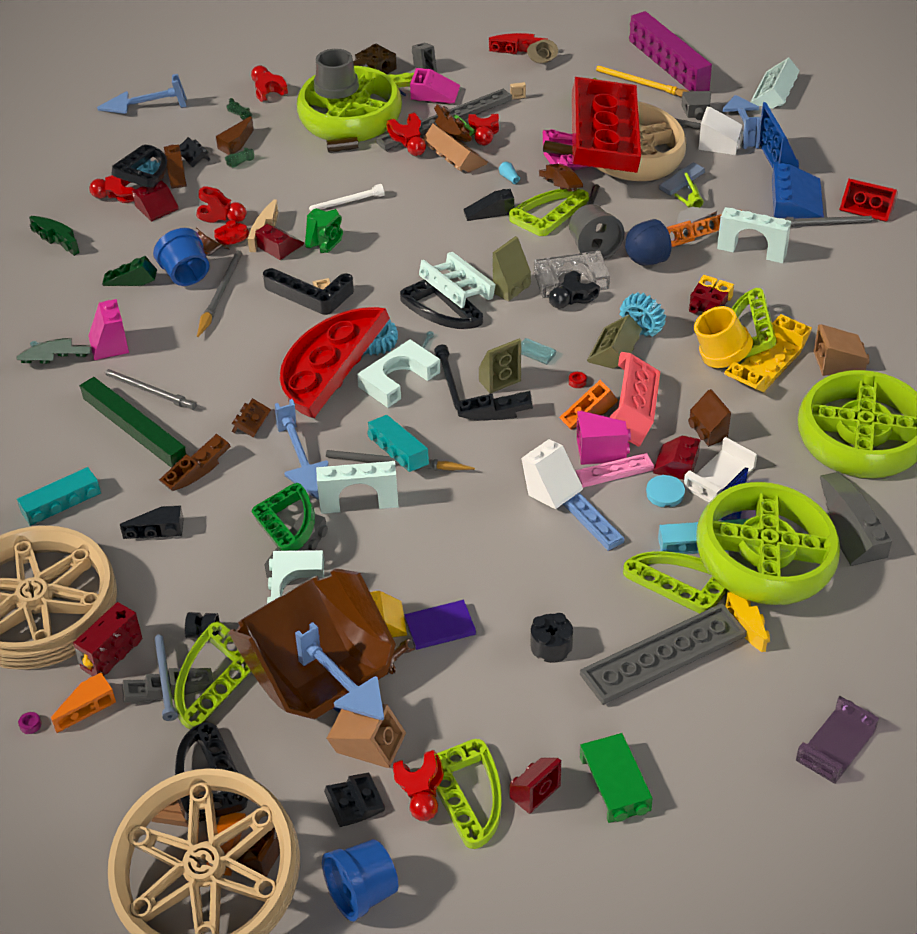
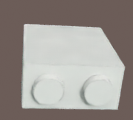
(720, 133)
(550, 474)

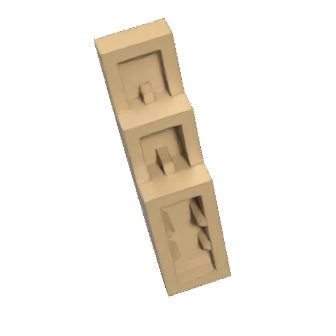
(267, 216)

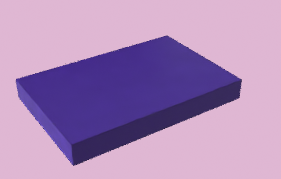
(440, 624)

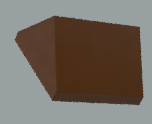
(262, 854)

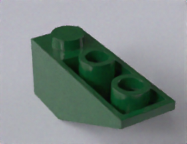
(135, 273)

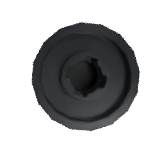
(196, 624)

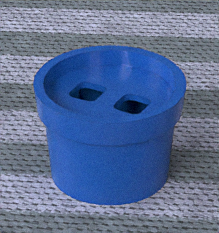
(182, 256)
(359, 877)

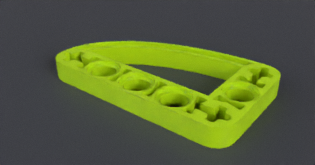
(543, 226)
(759, 341)
(640, 567)
(224, 679)
(463, 808)

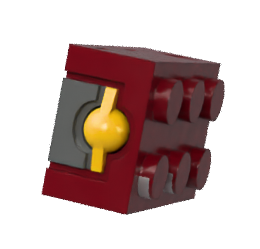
(108, 640)

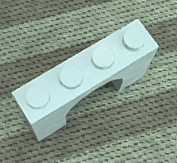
(774, 229)
(406, 356)
(334, 479)
(293, 565)

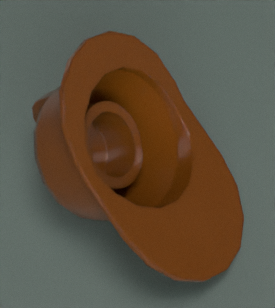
(209, 244)

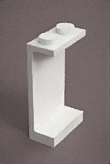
(720, 470)

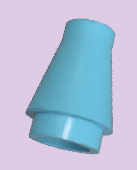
(508, 171)

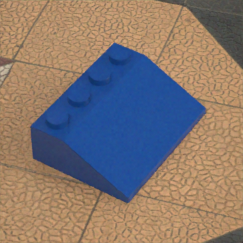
(773, 140)
(795, 193)

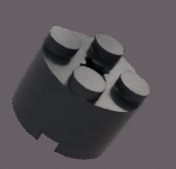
(551, 637)

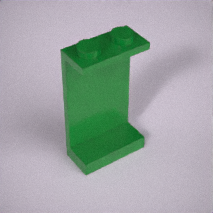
(617, 777)

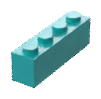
(398, 443)
(59, 496)

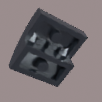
(354, 799)

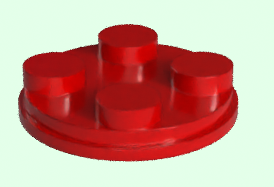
(231, 233)

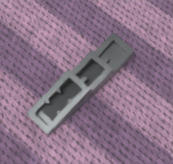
(150, 688)

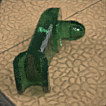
(236, 108)
(236, 159)

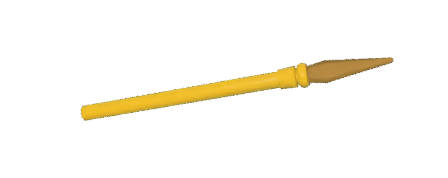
(667, 88)

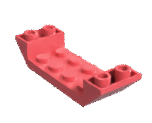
(637, 396)

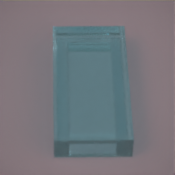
(537, 351)

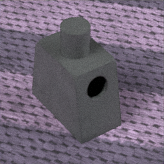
(424, 56)
(695, 103)

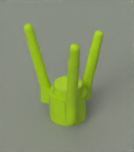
(694, 198)

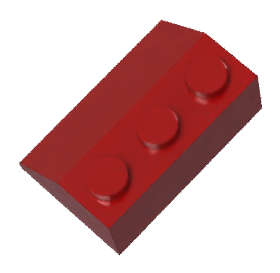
(868, 199)

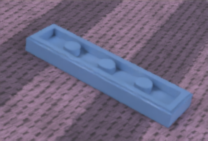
(594, 521)

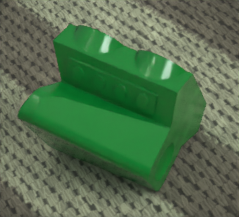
(323, 229)

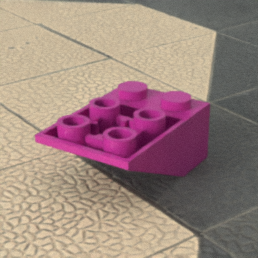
(432, 87)

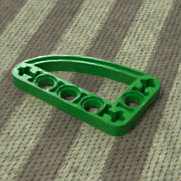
(275, 527)

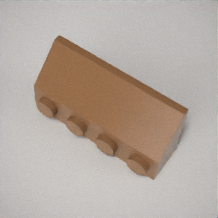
(453, 150)

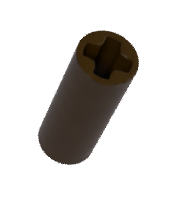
(342, 144)
(557, 148)

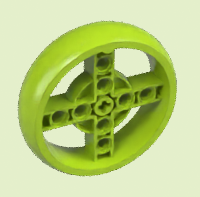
(355, 114)
(860, 423)
(767, 543)

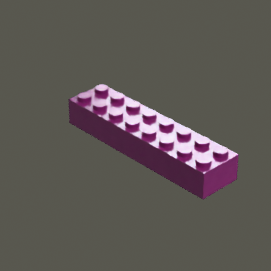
(670, 52)

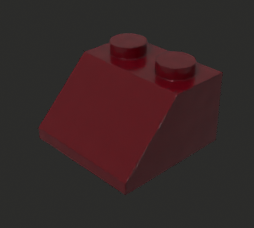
(155, 201)
(276, 241)
(678, 457)
(536, 783)

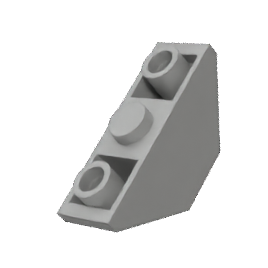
(695, 214)

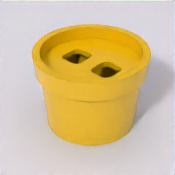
(722, 337)

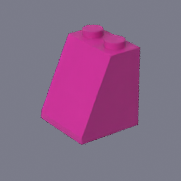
(107, 331)
(601, 438)

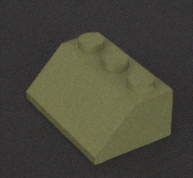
(613, 340)

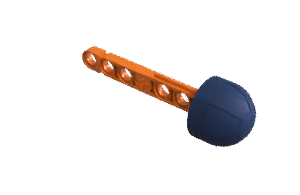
(651, 241)

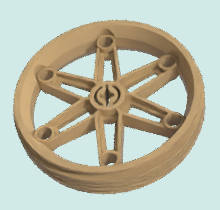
(84, 552)
(192, 784)

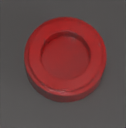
(577, 379)

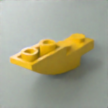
(750, 619)

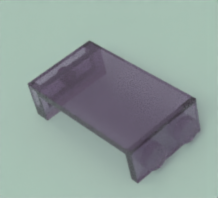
(838, 740)

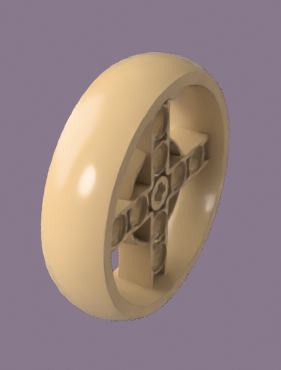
(655, 129)

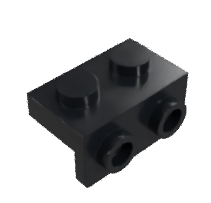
(192, 152)

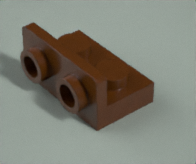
(251, 418)

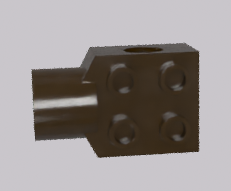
(376, 58)

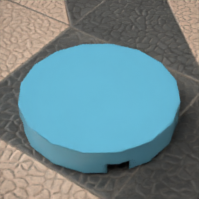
(665, 491)

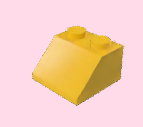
(392, 613)

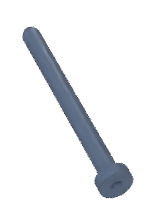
(169, 713)

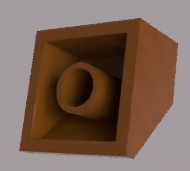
(710, 418)

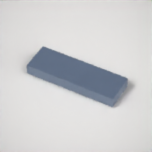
(679, 180)

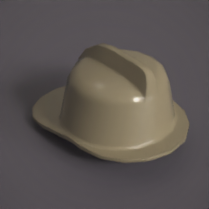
(542, 51)

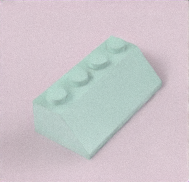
(776, 84)

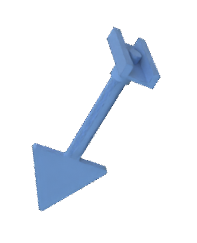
(120, 103)
(752, 125)
(307, 473)
(360, 699)

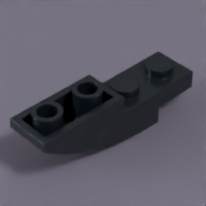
(491, 408)

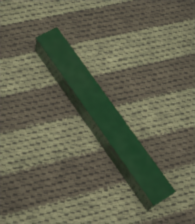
(132, 421)

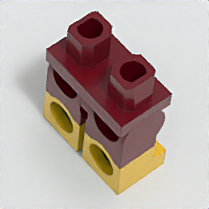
(710, 296)

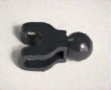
(573, 291)

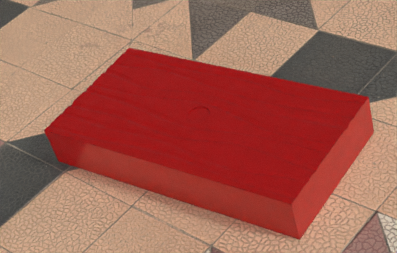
(605, 125)

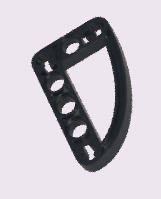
(127, 166)
(410, 295)
(225, 798)

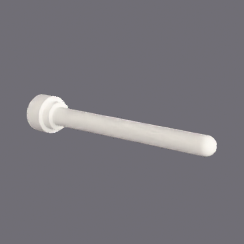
(377, 191)

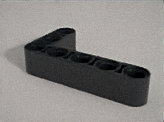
(319, 300)

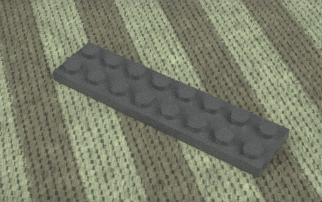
(662, 653)

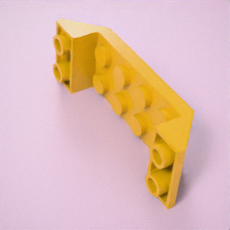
(765, 367)

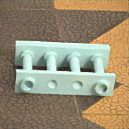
(458, 268)

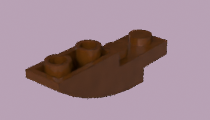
(451, 125)
(562, 176)
(198, 465)

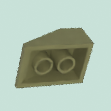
(510, 270)
(501, 366)

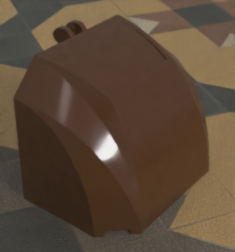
(349, 634)

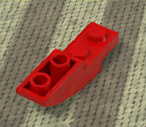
(512, 42)

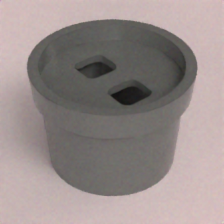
(335, 74)
(606, 239)

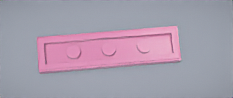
(615, 470)

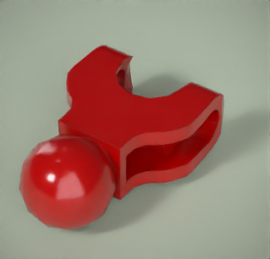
(267, 82)
(484, 128)
(408, 134)
(113, 187)
(218, 207)
(421, 785)

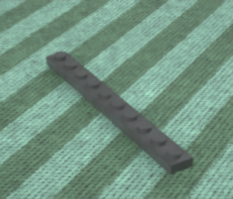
(473, 107)

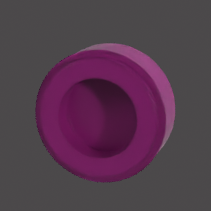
(29, 723)

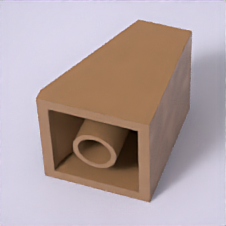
(839, 351)
(367, 737)

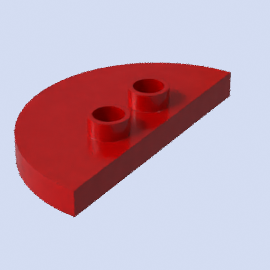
(326, 356)

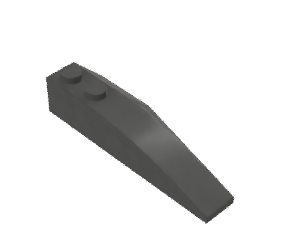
(857, 526)

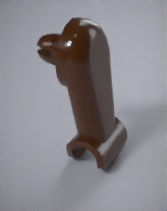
(401, 649)

